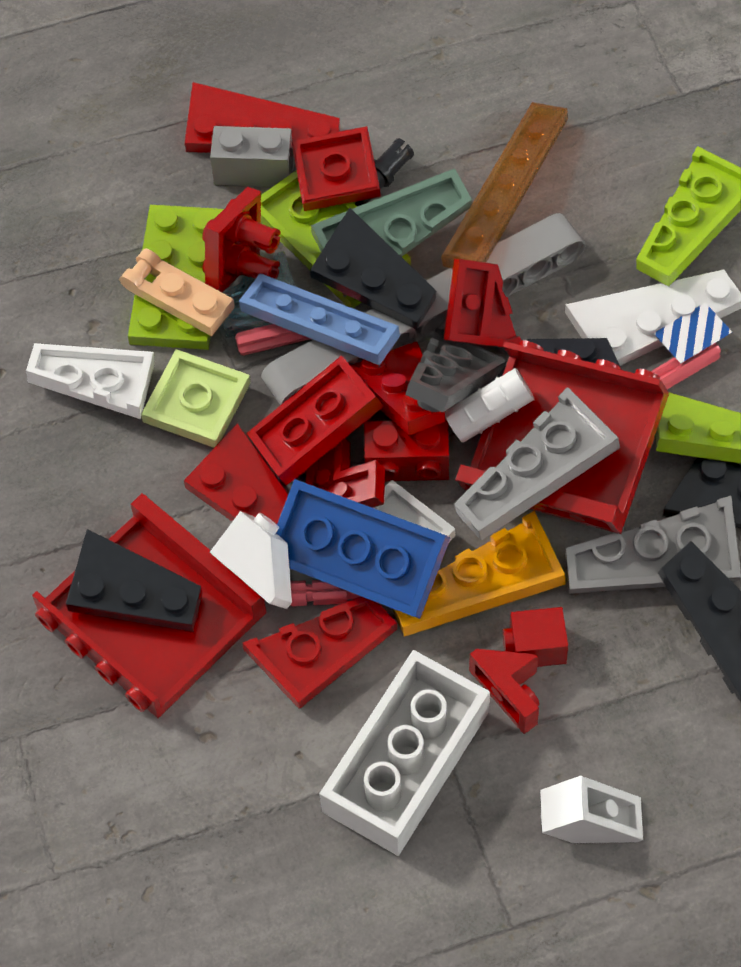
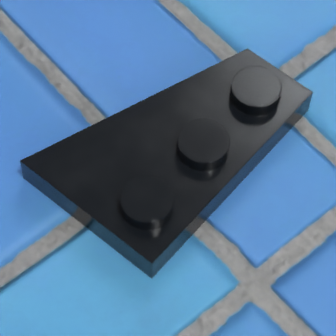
(373, 272)
(130, 587)

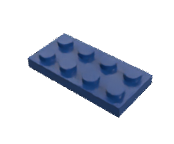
(360, 548)

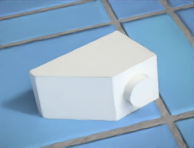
(257, 557)
(590, 812)

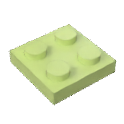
(196, 398)

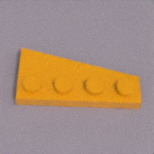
(497, 573)

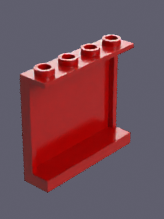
(621, 399)
(152, 660)

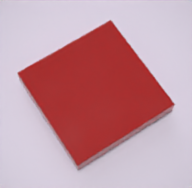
(335, 168)

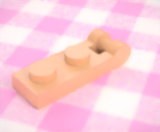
(178, 293)

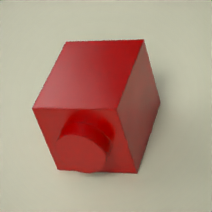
(538, 633)

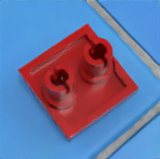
(235, 242)

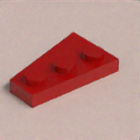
(317, 652)

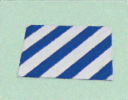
(692, 333)

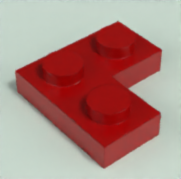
(360, 483)

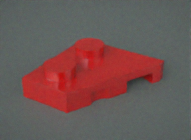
(477, 306)

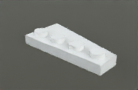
(635, 314)

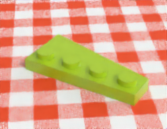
(693, 217)
(699, 430)

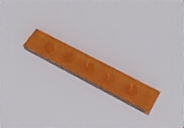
(506, 184)

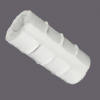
(489, 405)

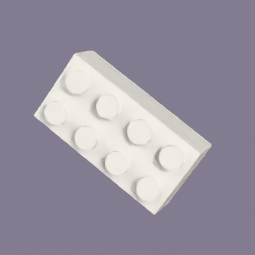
(405, 752)

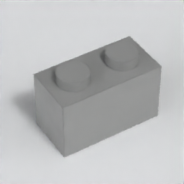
(251, 155)

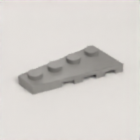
(547, 458)
(638, 554)

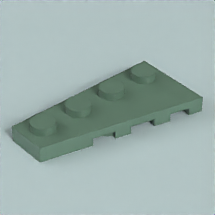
(408, 214)

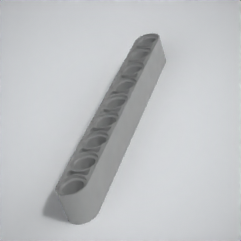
(521, 261)

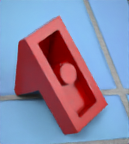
(502, 675)

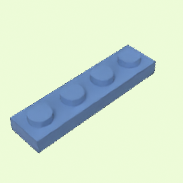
(319, 318)

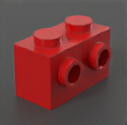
(407, 457)

